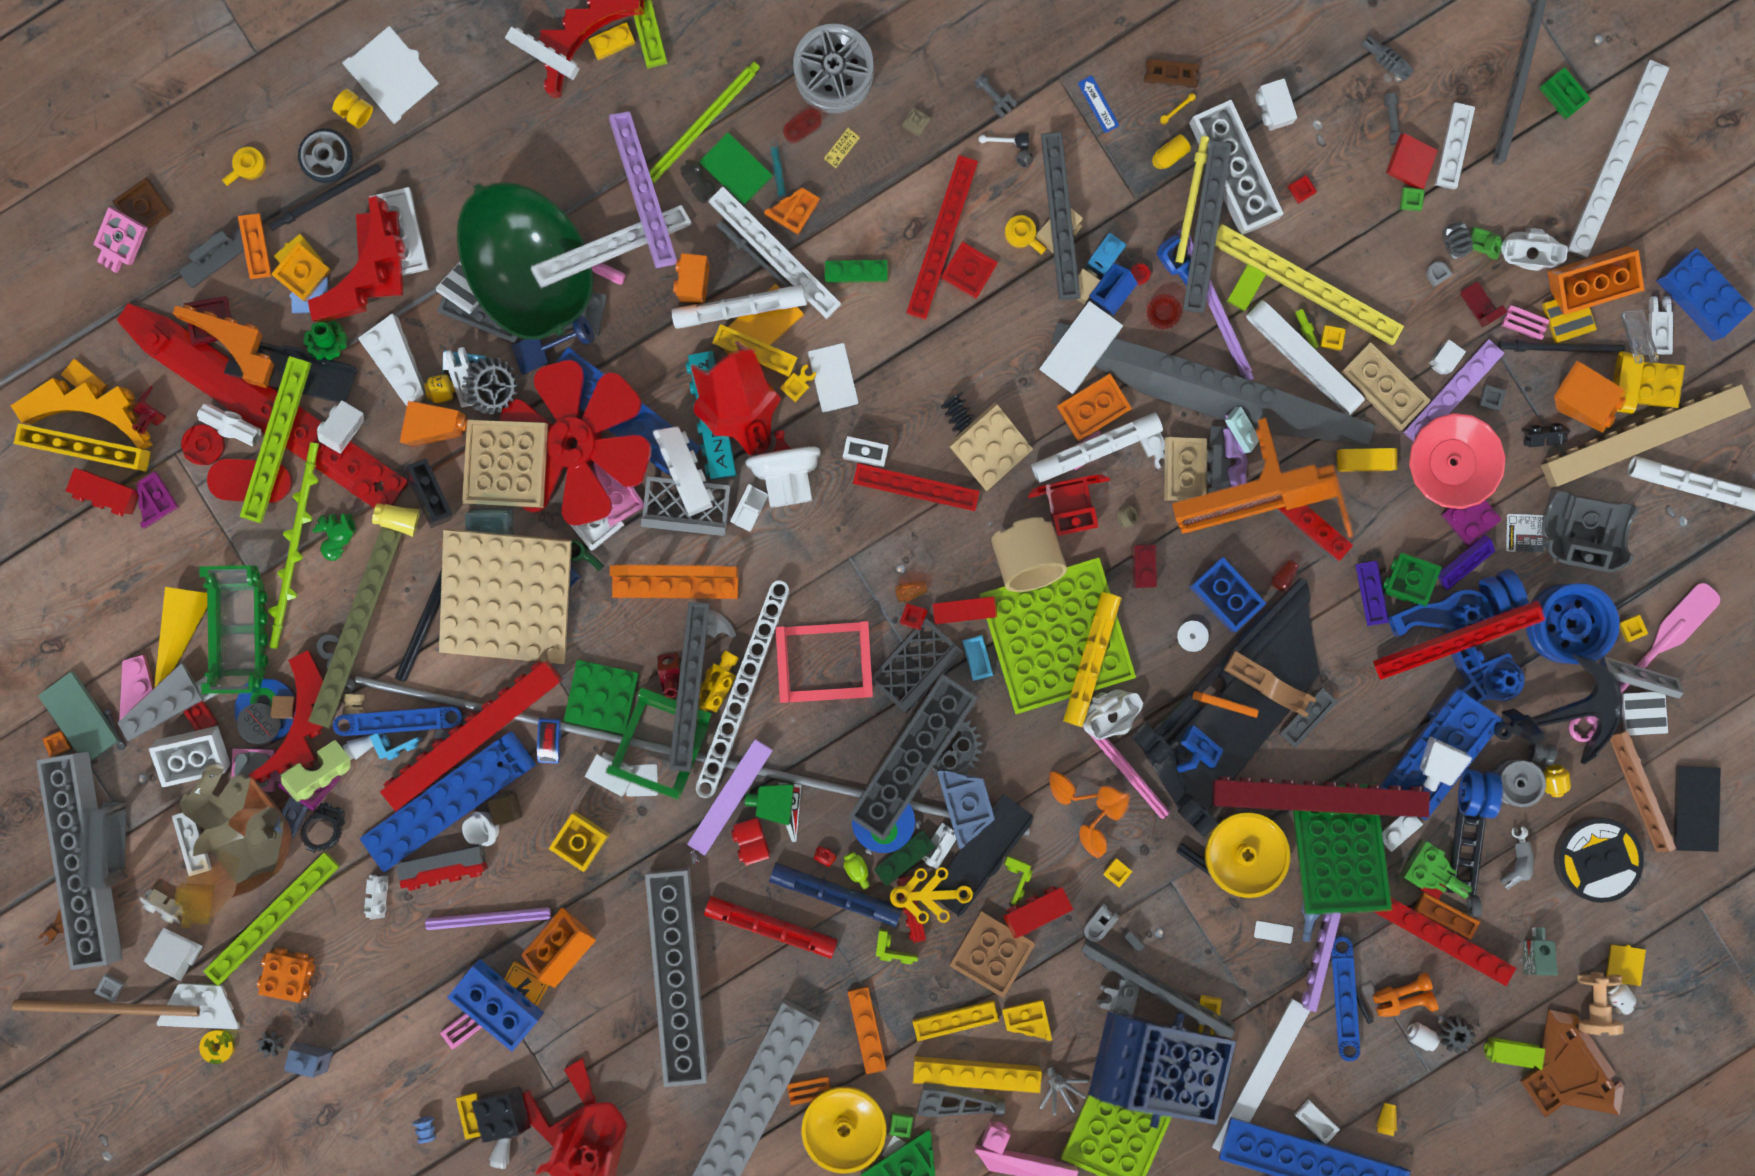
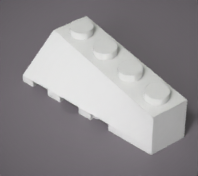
(683, 470)

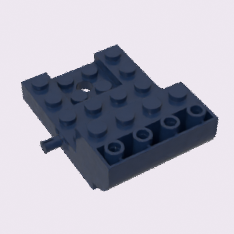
(1161, 1068)

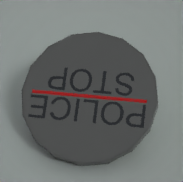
(257, 724)

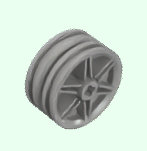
(805, 60)

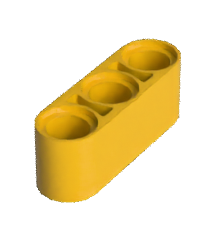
(1628, 377)
(1367, 459)

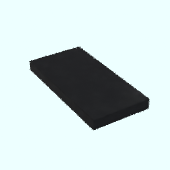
(1697, 808)

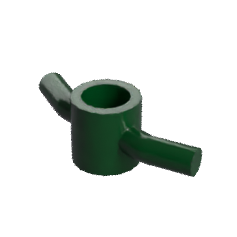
(586, 556)

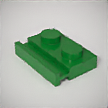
(1564, 93)

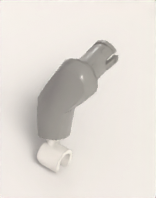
(1525, 861)

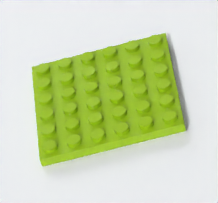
(1045, 634)

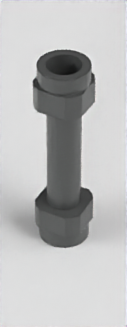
(1391, 101)

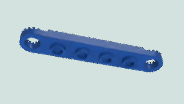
(397, 720)
(1345, 998)

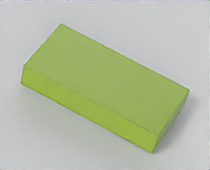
(1246, 287)

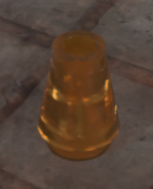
(908, 591)

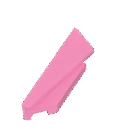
(1023, 1164)

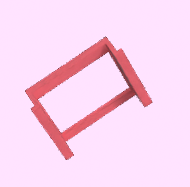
(829, 694)

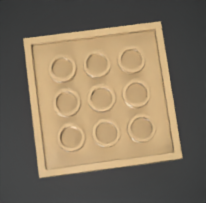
(505, 463)

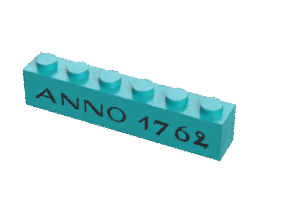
(716, 448)

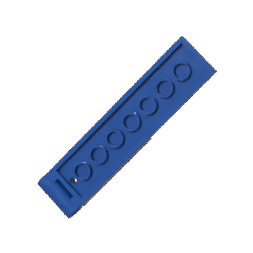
(447, 801)
(1290, 1155)

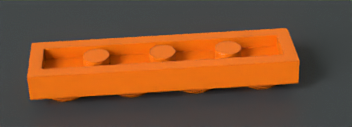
(867, 1030)

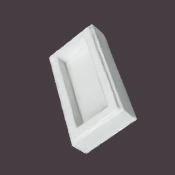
(1316, 1121)

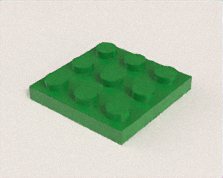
(601, 696)

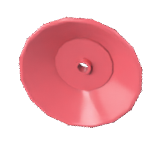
(1477, 458)

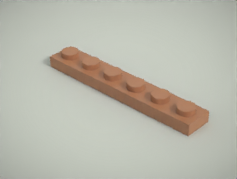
(1642, 792)

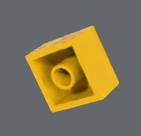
(579, 841)

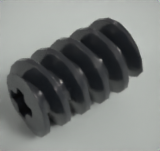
(958, 413)

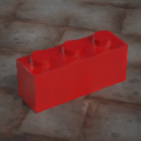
(102, 492)
(1037, 911)

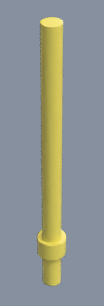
(1200, 159)

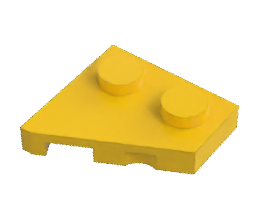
(1028, 1019)

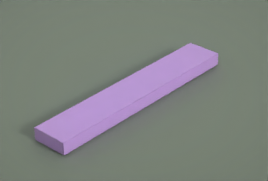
(730, 797)

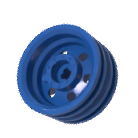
(1600, 633)

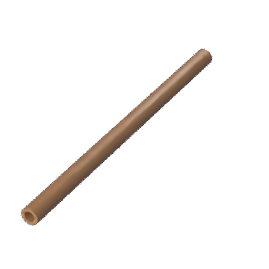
(106, 1008)

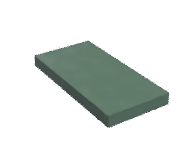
(79, 716)

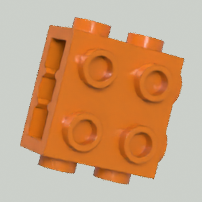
(286, 975)

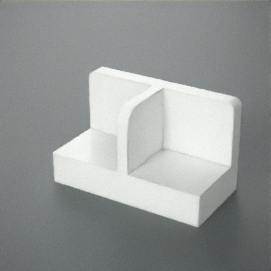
(749, 508)

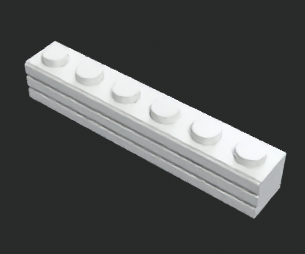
(544, 54)

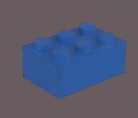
(1227, 594)

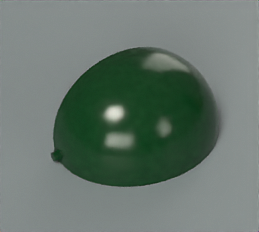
(499, 240)

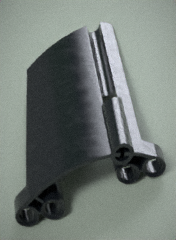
(1278, 643)

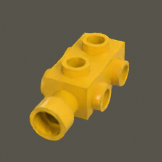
(718, 684)

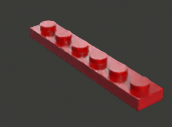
(916, 487)

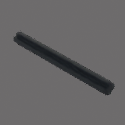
(420, 631)

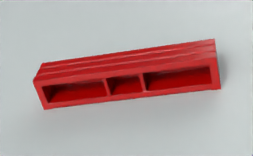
(917, 931)

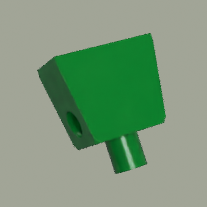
(773, 802)

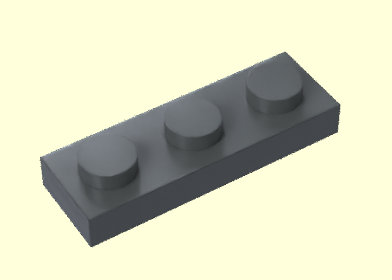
(1301, 726)

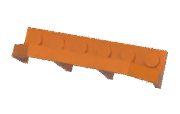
(674, 587)

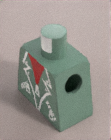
(1539, 955)

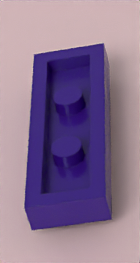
(1466, 562)
(1372, 593)

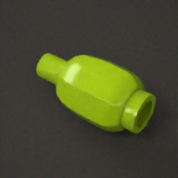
(856, 869)

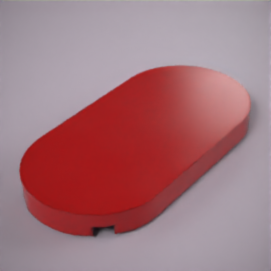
(231, 479)

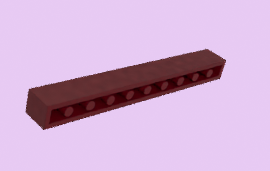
(1320, 798)

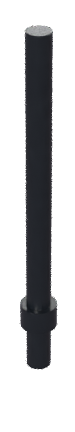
(289, 216)
(1522, 346)

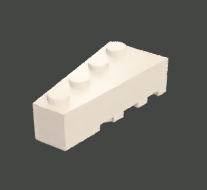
(393, 356)

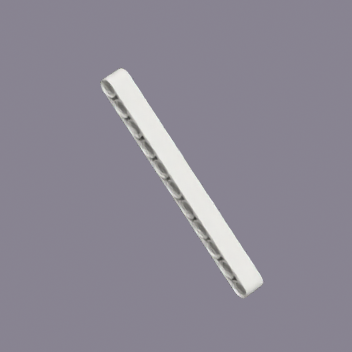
(735, 697)

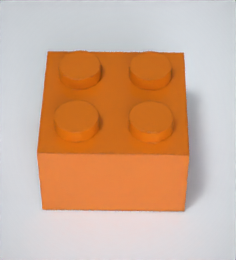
(692, 278)

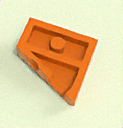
(794, 210)

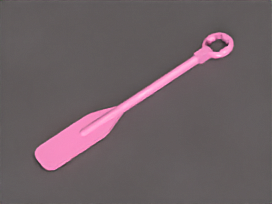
(1671, 632)

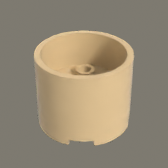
(1028, 555)

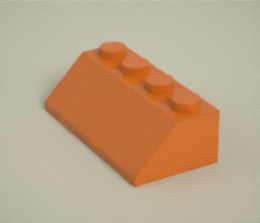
(1596, 280)

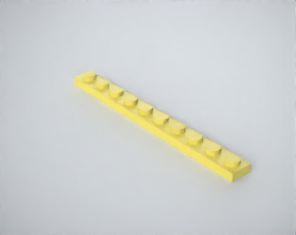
(1308, 285)

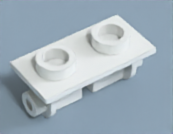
(943, 840)
(155, 901)
(376, 906)

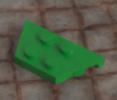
(910, 1159)

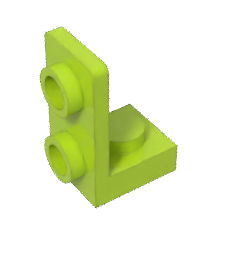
(1016, 865)
(887, 955)

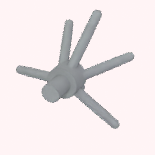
(1057, 1083)

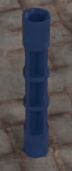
(835, 894)

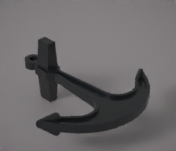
(1602, 703)

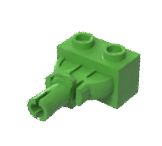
(1429, 867)

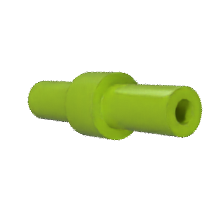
(1306, 328)

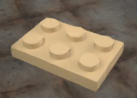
(1185, 468)

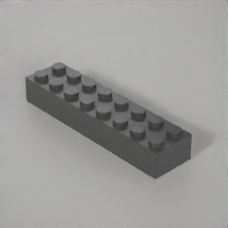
(913, 757)

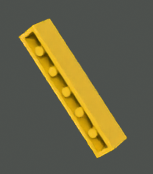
(82, 447)
(977, 1074)

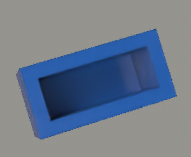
(1113, 289)

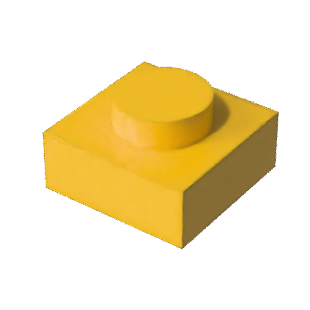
(1332, 338)
(1633, 628)
(1117, 872)

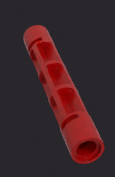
(770, 927)

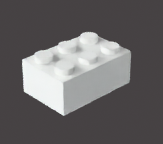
(187, 755)

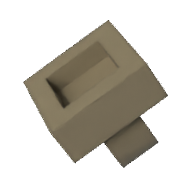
(916, 122)

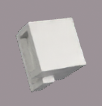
(172, 954)

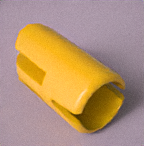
(1171, 152)

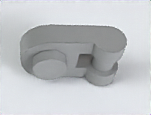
(1094, 929)

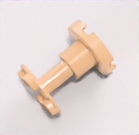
(1600, 1012)

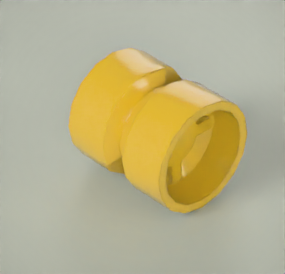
(350, 107)

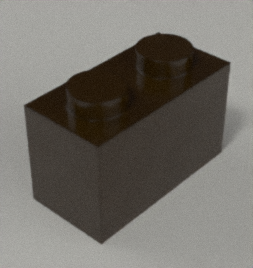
(504, 808)

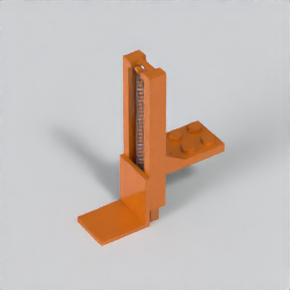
(1263, 495)

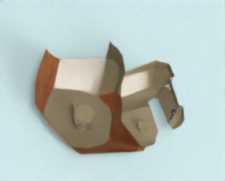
(238, 828)

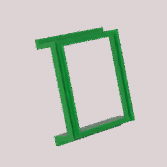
(668, 705)

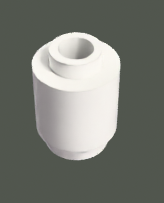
(1422, 1036)

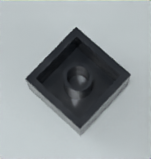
(501, 1114)

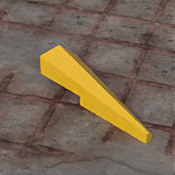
(179, 621)

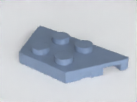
(966, 804)

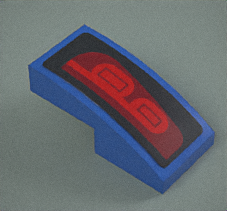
(548, 740)

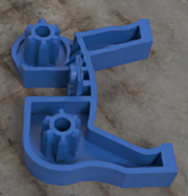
(1484, 679)

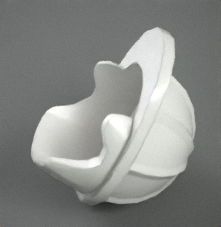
(480, 829)

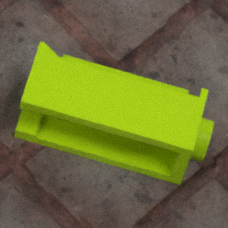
(1514, 1053)

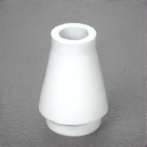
(357, 747)
(501, 1154)

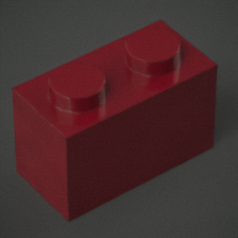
(1144, 566)

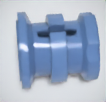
(424, 1129)

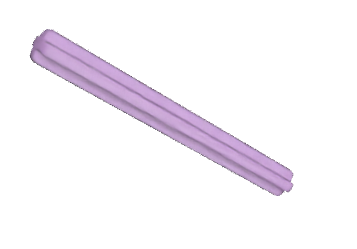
(488, 918)

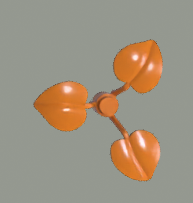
(1109, 800)

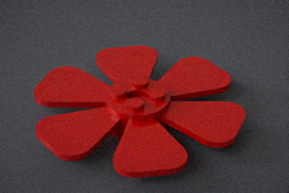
(621, 457)

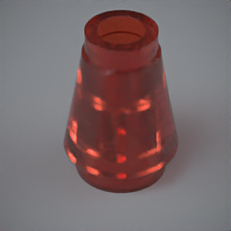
(1284, 577)

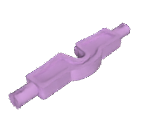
(1236, 473)

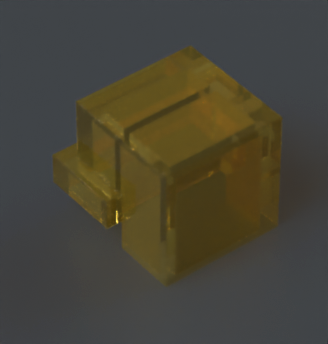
(196, 903)

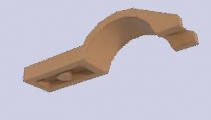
(1268, 684)

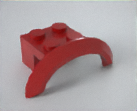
(1071, 503)

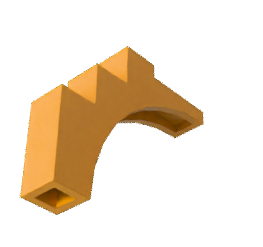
(55, 398)

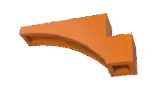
(238, 339)

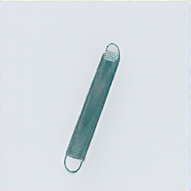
(778, 170)

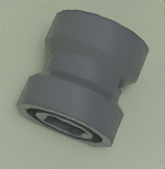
(1543, 753)

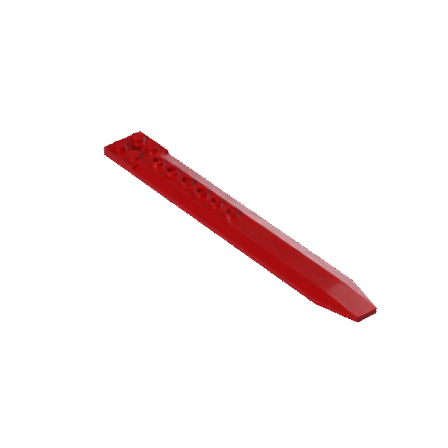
(205, 370)

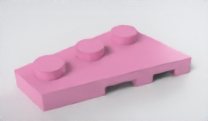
(135, 683)

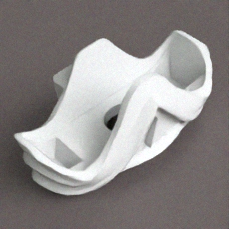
(1549, 250)
(1124, 703)

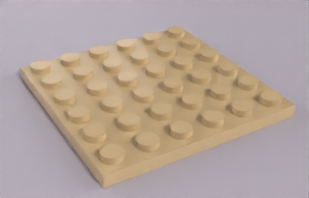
(504, 596)

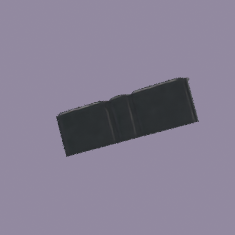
(326, 378)
(985, 853)

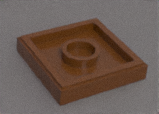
(143, 204)

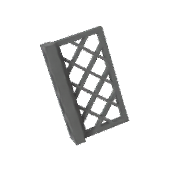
(926, 681)

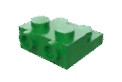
(1412, 579)

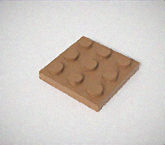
(991, 954)

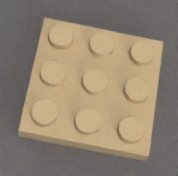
(990, 446)

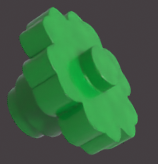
(325, 340)

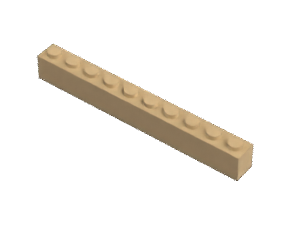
(1645, 436)

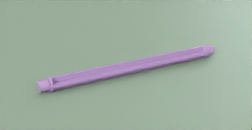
(1224, 324)

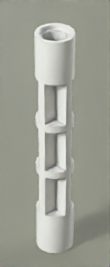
(739, 306)
(1097, 447)
(1692, 482)

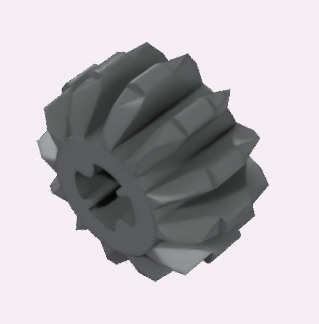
(1457, 240)
(1464, 1036)

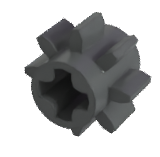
(275, 1039)

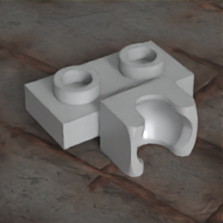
(1120, 999)

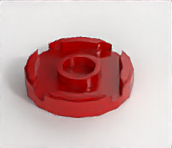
(202, 445)

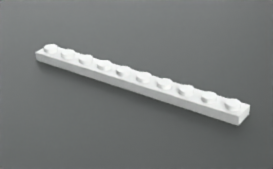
(1617, 159)

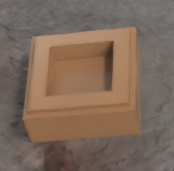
(283, 707)

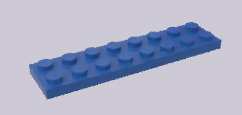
(642, 424)

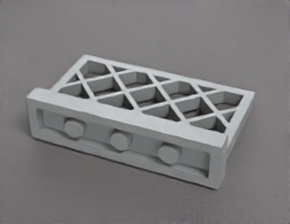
(683, 524)

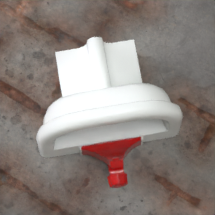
(785, 472)

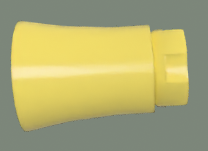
(397, 518)

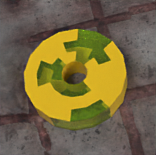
(208, 1049)

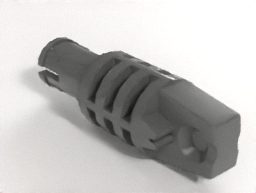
(1388, 58)

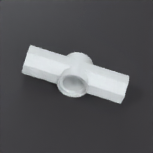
(229, 424)

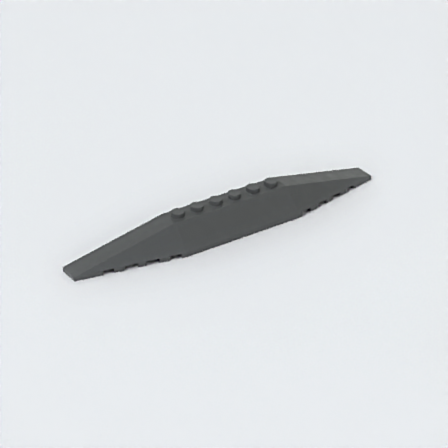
(1219, 392)

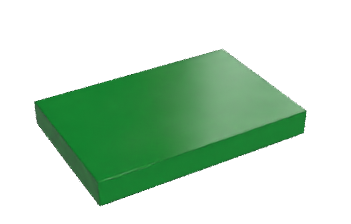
(736, 169)

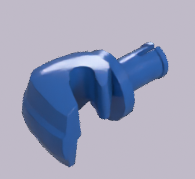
(1165, 255)

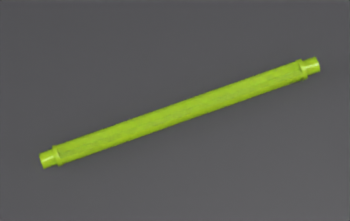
(703, 121)

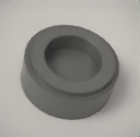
(1474, 906)

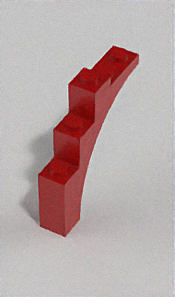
(580, 25)
(368, 273)
(296, 746)

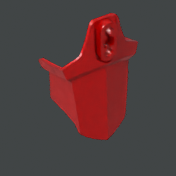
(737, 400)
(589, 1143)

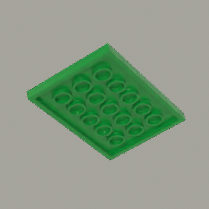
(1341, 862)

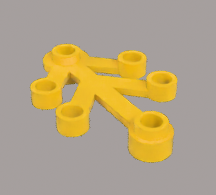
(927, 896)

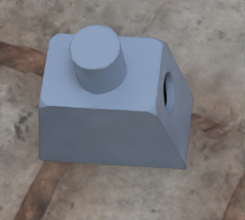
(304, 1060)

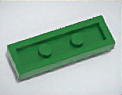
(856, 271)

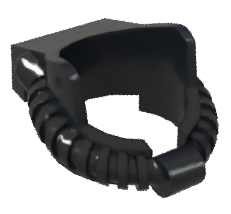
(325, 813)

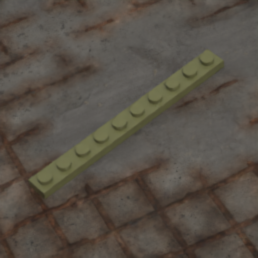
(355, 627)

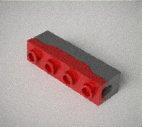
(1316, 531)
(441, 866)

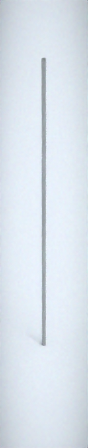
(638, 743)

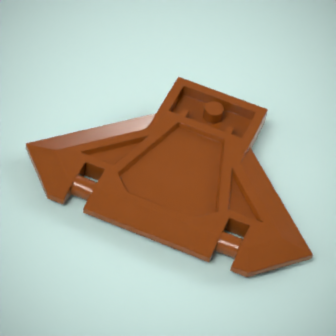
(1572, 1071)

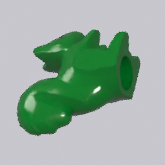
(339, 534)

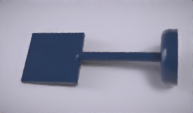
(532, 355)

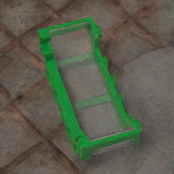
(235, 629)

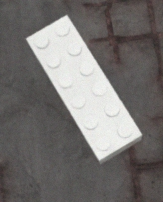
(1246, 186)

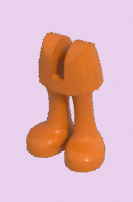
(1386, 994)

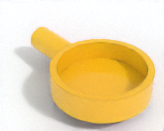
(246, 163)
(1021, 232)

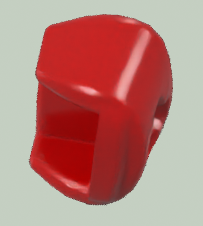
(824, 856)

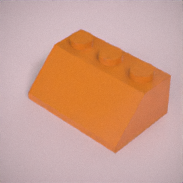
(558, 948)

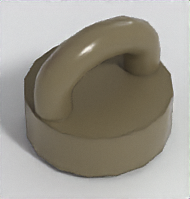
(1127, 516)

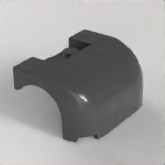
(1587, 531)

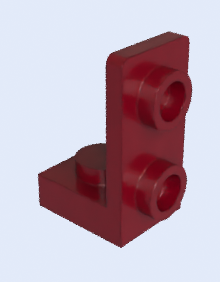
(1481, 304)

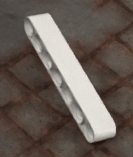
(1305, 357)

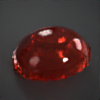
(1164, 311)

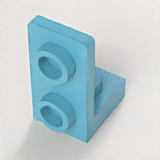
(381, 744)

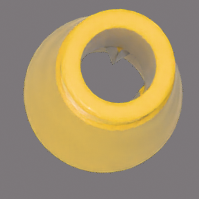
(1387, 1120)

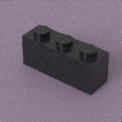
(428, 493)

